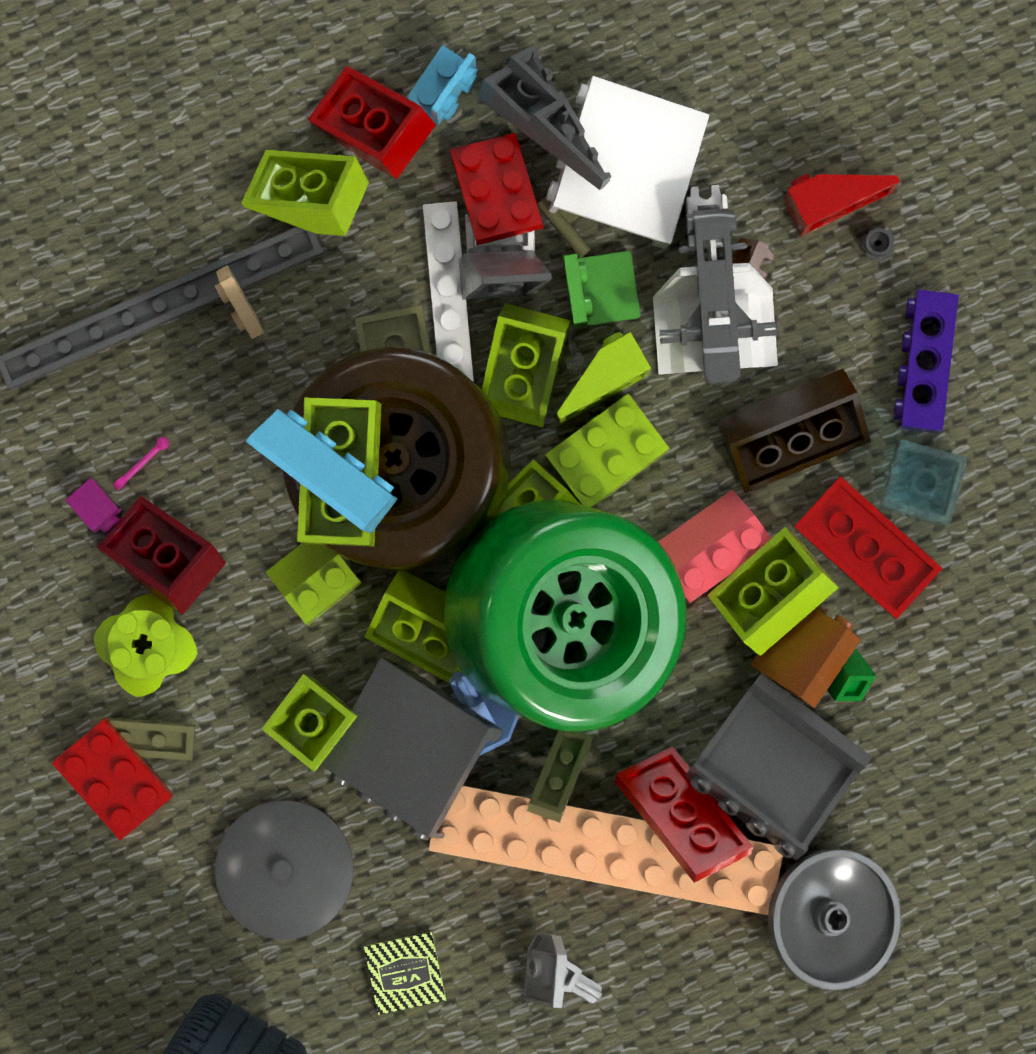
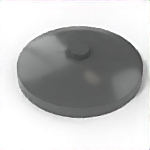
(284, 869)
(834, 919)

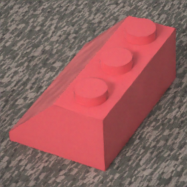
(714, 544)

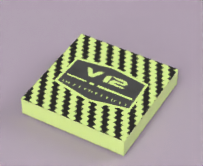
(405, 973)

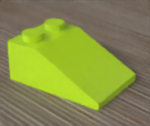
(308, 190)
(525, 363)
(611, 371)

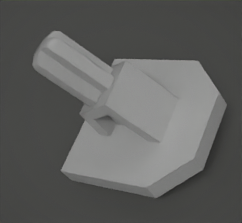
(551, 974)

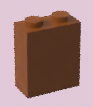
(809, 655)

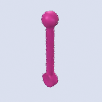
(161, 444)

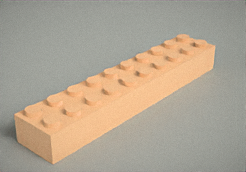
(598, 850)

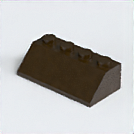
(794, 430)

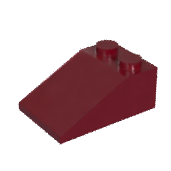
(162, 555)

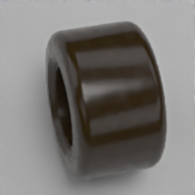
(469, 469)

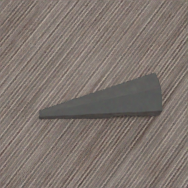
(533, 105)

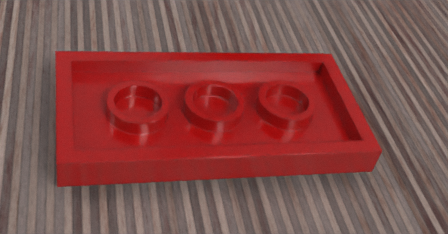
(868, 548)
(684, 820)

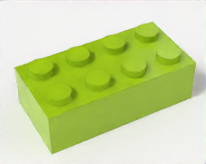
(356, 431)

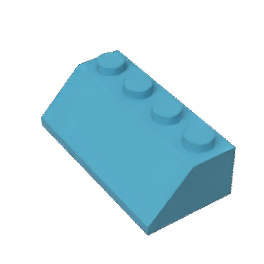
(323, 470)

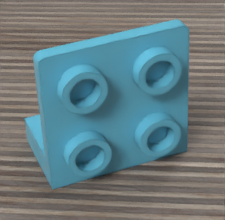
(442, 84)

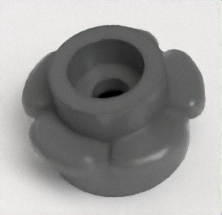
(886, 239)

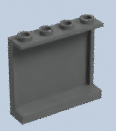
(409, 747)
(777, 767)

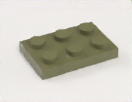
(394, 329)

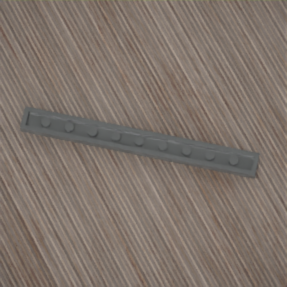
(155, 307)

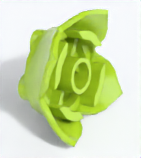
(171, 648)

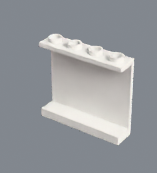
(646, 150)

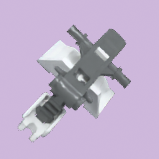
(716, 312)

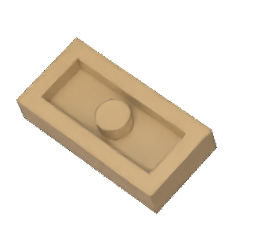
(244, 314)

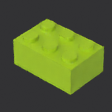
(607, 452)
(772, 591)

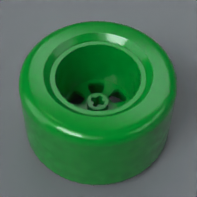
(636, 618)

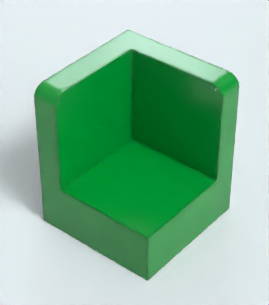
(852, 680)

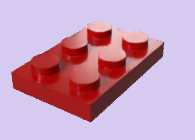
(496, 189)
(112, 778)

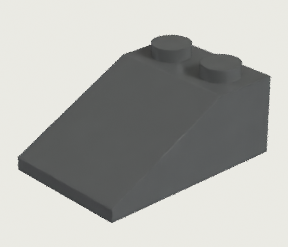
(502, 273)

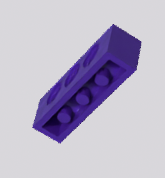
(942, 310)

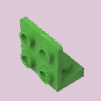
(601, 289)

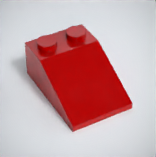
(372, 121)
(831, 196)

